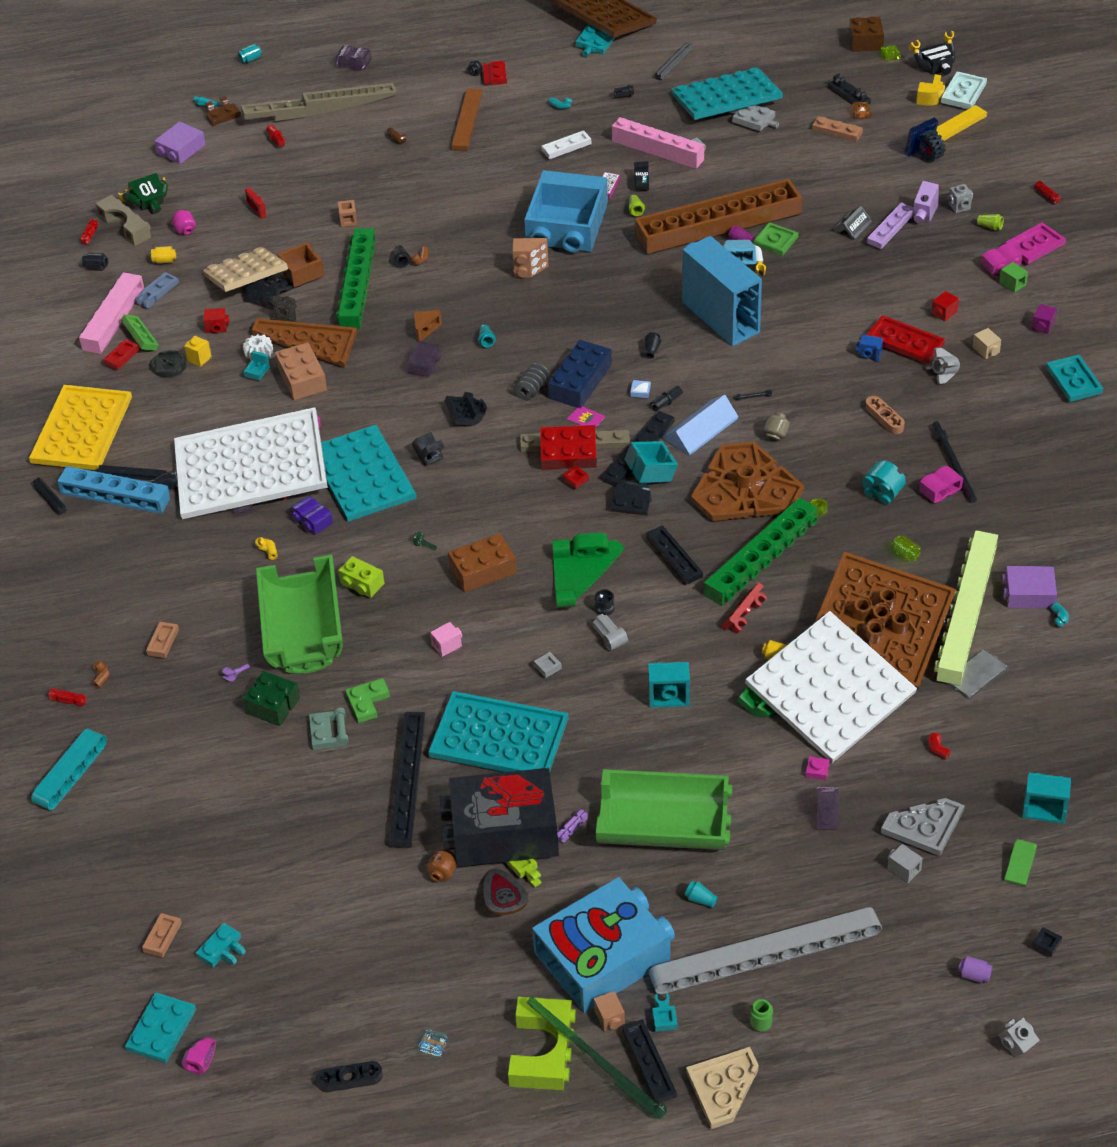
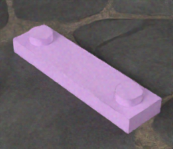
(890, 225)

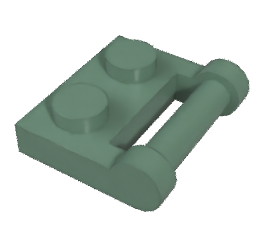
(321, 729)

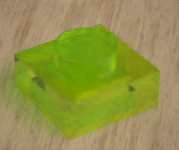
(890, 53)

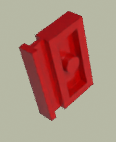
(495, 73)

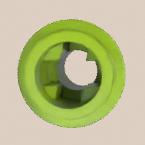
(636, 205)
(992, 221)

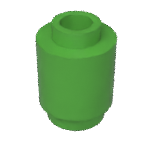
(761, 1015)

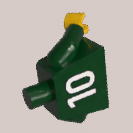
(146, 192)

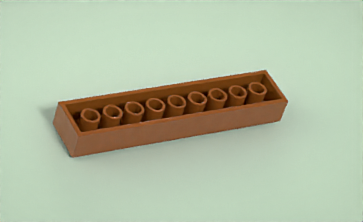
(718, 215)

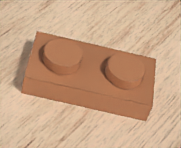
(162, 640)
(161, 935)

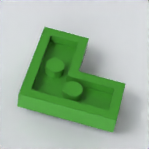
(363, 696)

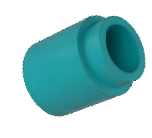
(249, 53)

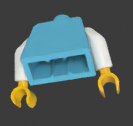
(746, 253)

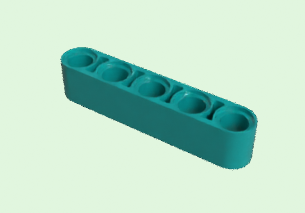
(69, 769)

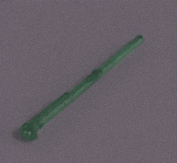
(621, 1081)

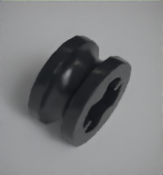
(472, 68)

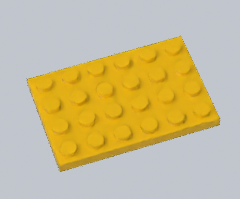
(81, 427)

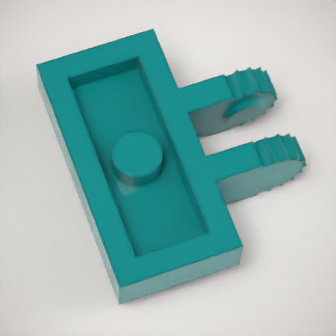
(219, 945)

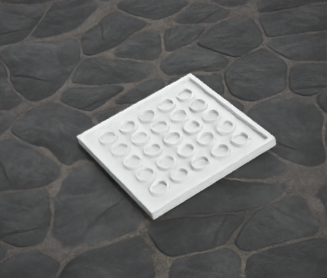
(830, 686)

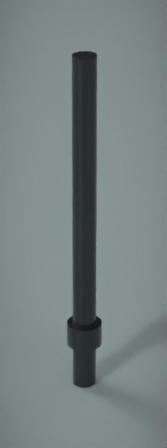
(942, 437)

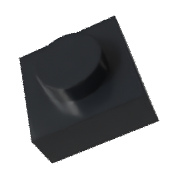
(1047, 942)

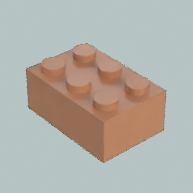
(301, 371)

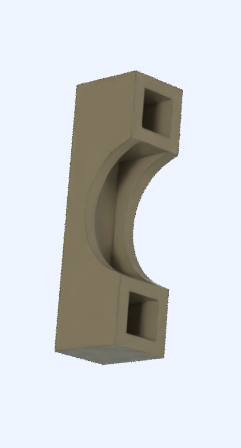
(134, 227)

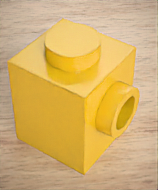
(197, 351)

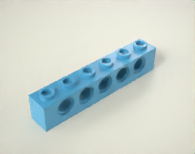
(114, 489)

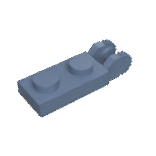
(156, 290)

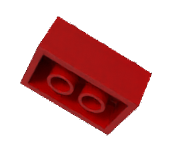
(568, 447)

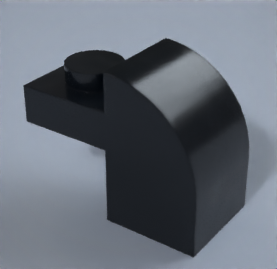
(428, 449)

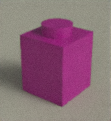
(1044, 318)

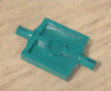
(593, 41)

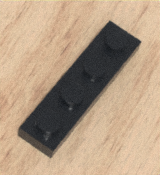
(674, 554)
(649, 1062)

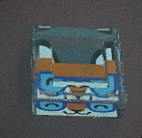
(433, 1042)

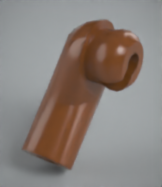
(102, 674)

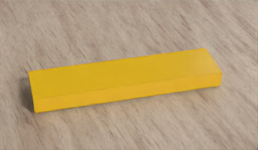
(961, 122)

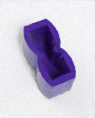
(311, 515)

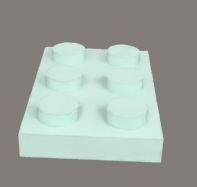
(963, 90)

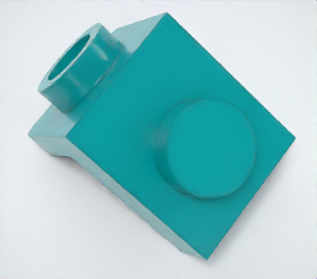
(258, 366)

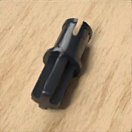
(666, 398)

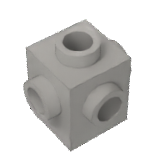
(960, 198)
(1018, 1036)

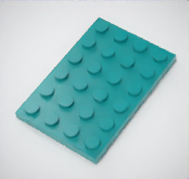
(726, 93)
(364, 473)
(498, 734)

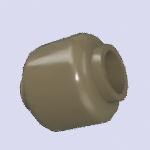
(776, 426)

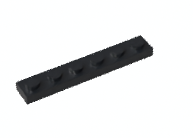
(651, 432)

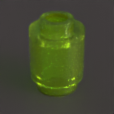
(906, 548)

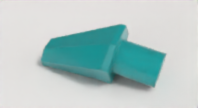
(201, 101)

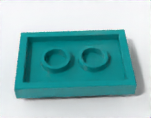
(1074, 378)
(160, 1028)

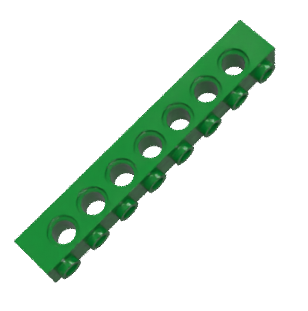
(356, 278)
(760, 552)

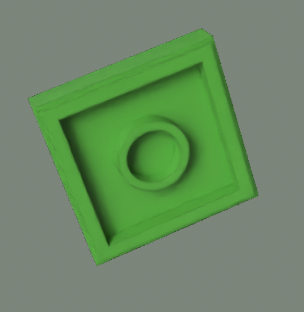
(775, 239)

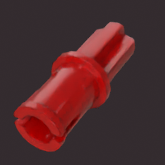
(275, 135)

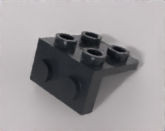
(263, 289)

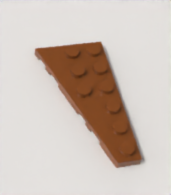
(326, 341)

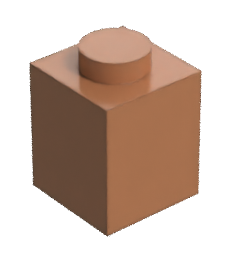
(609, 1011)

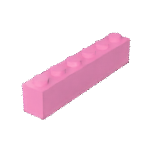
(658, 142)
(109, 315)

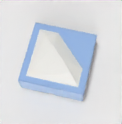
(640, 389)

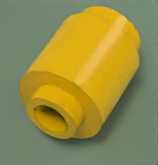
(163, 255)
(772, 648)

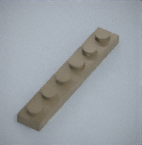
(604, 440)

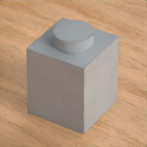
(904, 863)

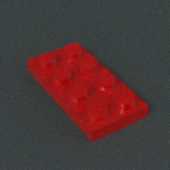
(906, 339)

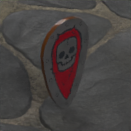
(503, 893)

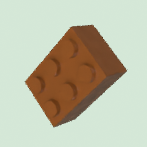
(482, 562)

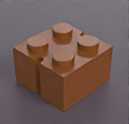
(302, 264)

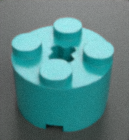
(883, 482)

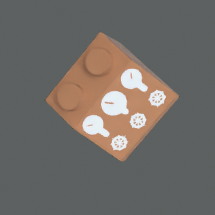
(529, 256)

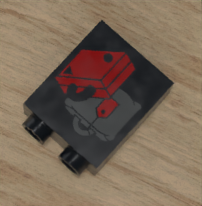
(500, 817)

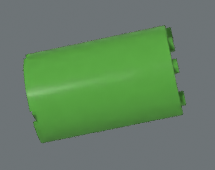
(300, 617)
(664, 809)

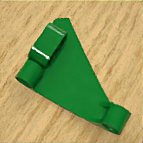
(581, 563)

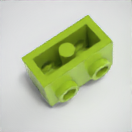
(361, 577)

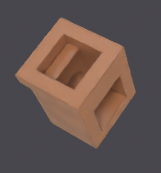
(347, 213)

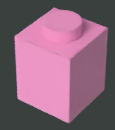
(446, 639)

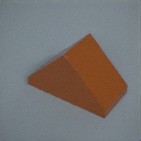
(426, 323)

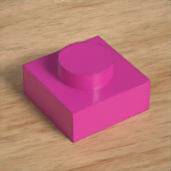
(817, 768)

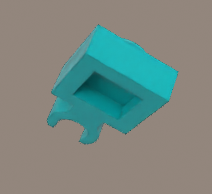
(664, 1015)

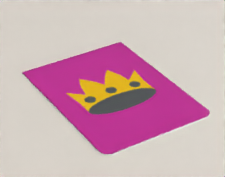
(586, 417)

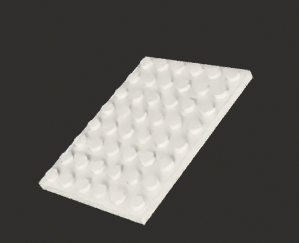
(249, 463)

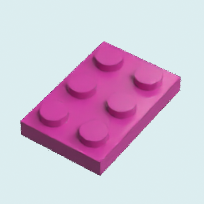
(1037, 242)

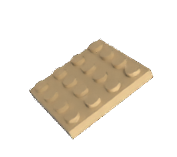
(244, 269)

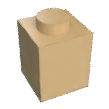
(986, 343)

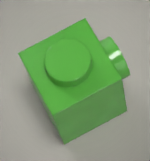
(1013, 277)

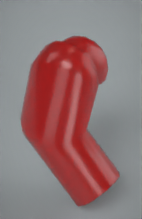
(935, 746)

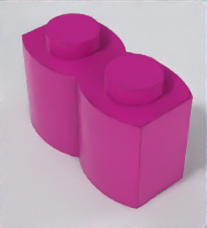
(997, 258)
(940, 484)

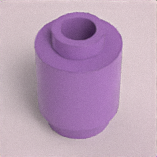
(975, 969)

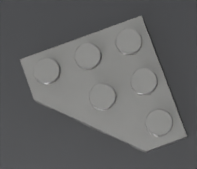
(925, 825)

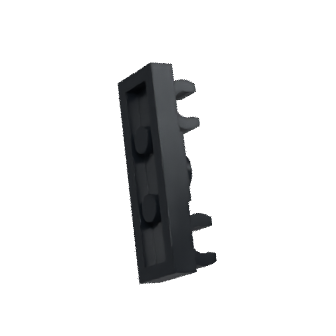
(847, 90)

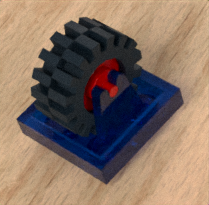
(925, 140)

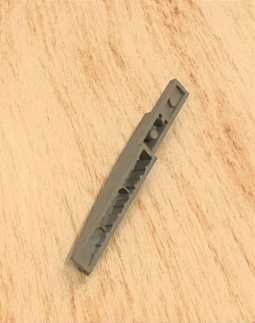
(318, 102)

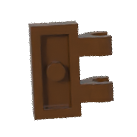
(225, 113)

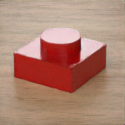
(575, 477)

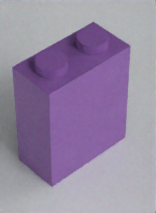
(179, 142)
(1029, 586)

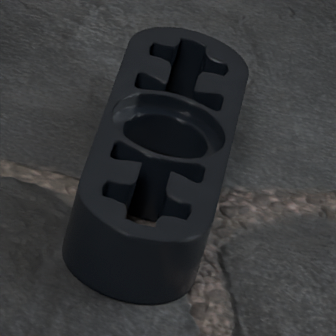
(364, 1067)

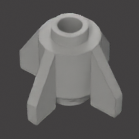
(945, 365)

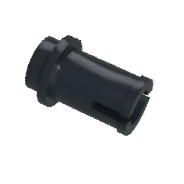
(625, 91)

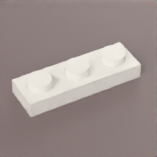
(566, 144)

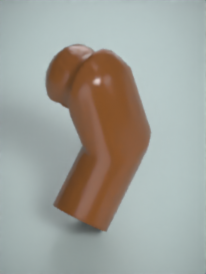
(419, 259)

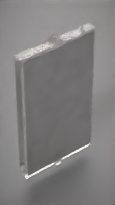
(979, 673)

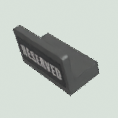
(854, 222)

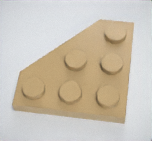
(723, 1084)

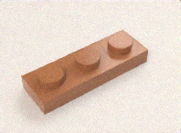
(837, 128)

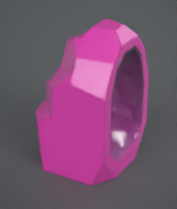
(199, 1056)

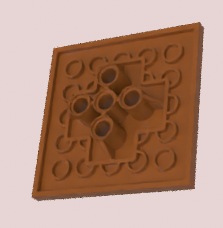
(912, 600)

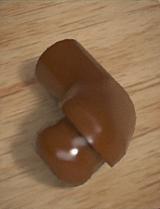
(396, 136)

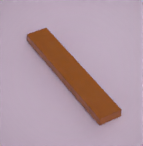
(467, 119)

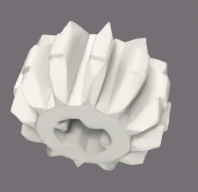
(259, 344)

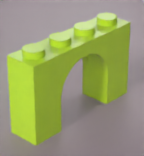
(549, 1069)

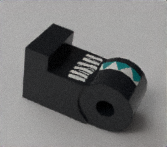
(641, 175)

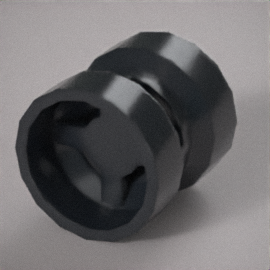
(604, 602)

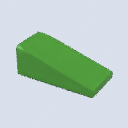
(1020, 862)

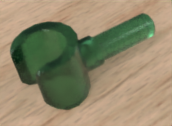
(419, 540)

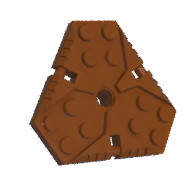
(744, 484)

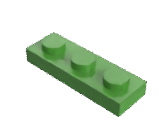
(139, 332)

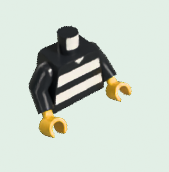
(935, 58)

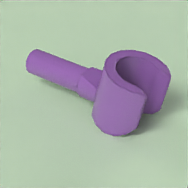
(232, 674)

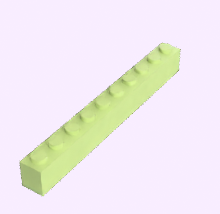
(967, 608)

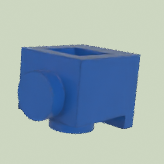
(870, 347)

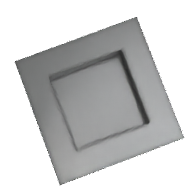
(547, 664)

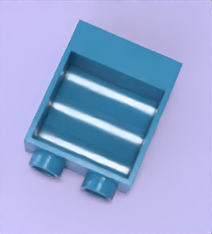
(567, 210)

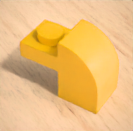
(929, 93)

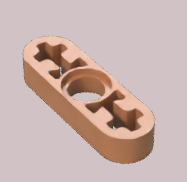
(888, 421)

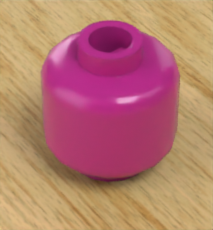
(183, 222)

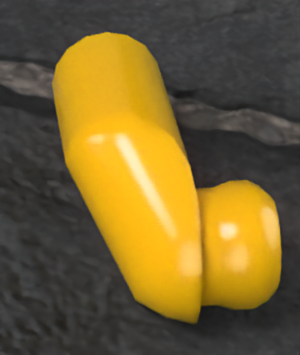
(267, 546)

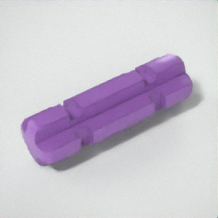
(572, 825)

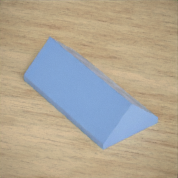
(702, 425)

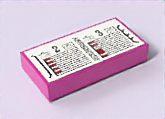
(612, 181)

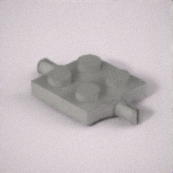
(754, 117)

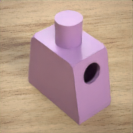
(925, 209)

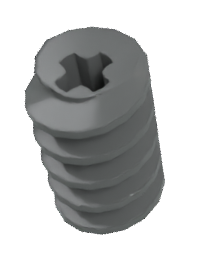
(531, 381)

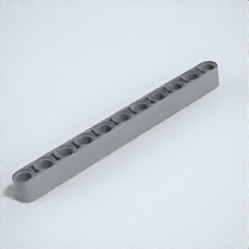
(764, 950)

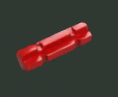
(1047, 192)
(89, 231)
(67, 697)

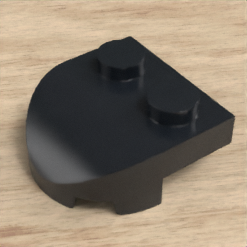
(466, 409)
(631, 498)

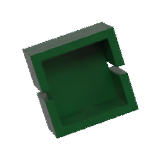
(271, 698)

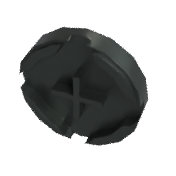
(168, 364)

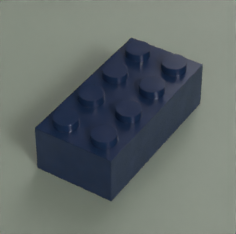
(580, 374)

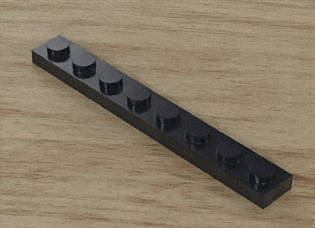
(407, 780)

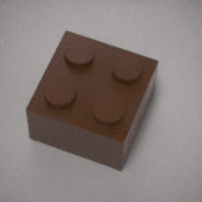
(866, 34)

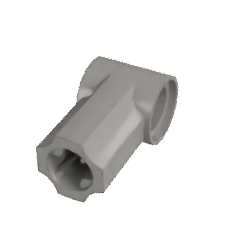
(611, 635)

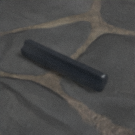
(49, 495)

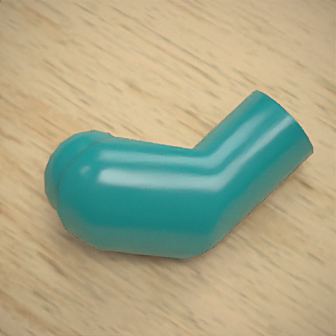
(560, 104)
(1063, 615)

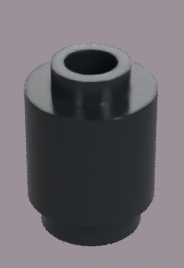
(95, 261)

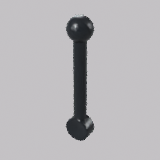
(768, 393)

